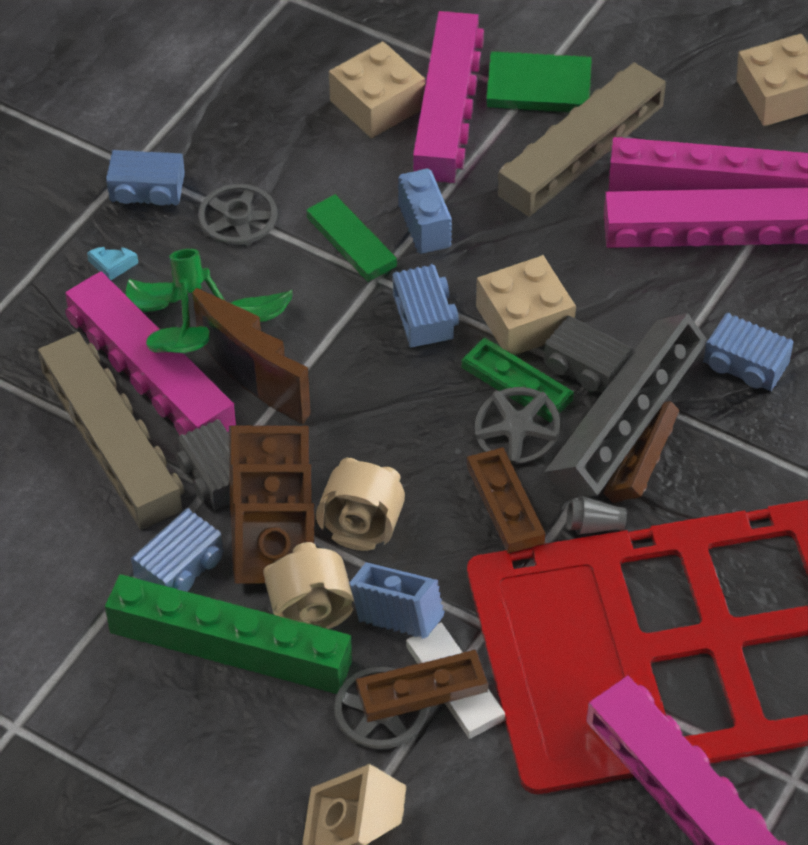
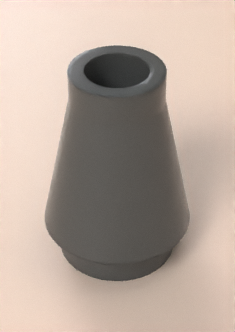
(593, 516)

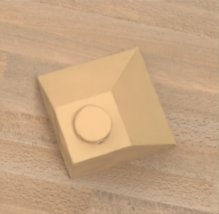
(354, 808)

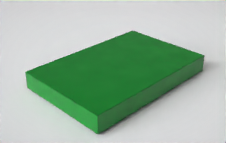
(538, 81)

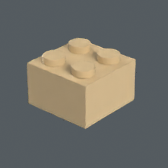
(776, 78)
(376, 89)
(523, 304)

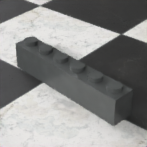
(626, 407)

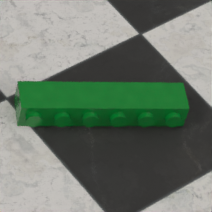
(229, 634)

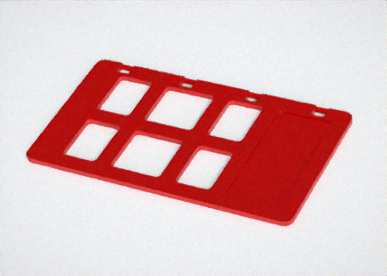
(571, 633)

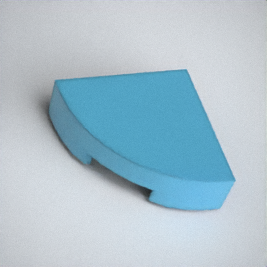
(113, 261)

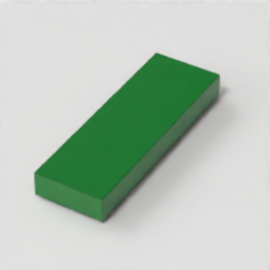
(351, 238)
(507, 371)

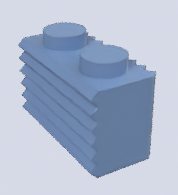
(145, 177)
(424, 211)
(424, 305)
(748, 352)
(179, 552)
(397, 600)

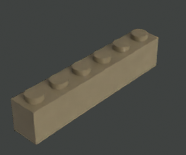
(580, 139)
(111, 431)

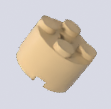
(361, 504)
(310, 586)

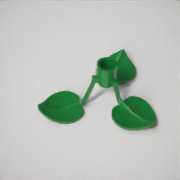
(188, 276)

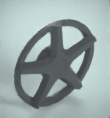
(237, 213)
(516, 424)
(392, 723)

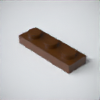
(634, 471)
(505, 500)
(421, 685)

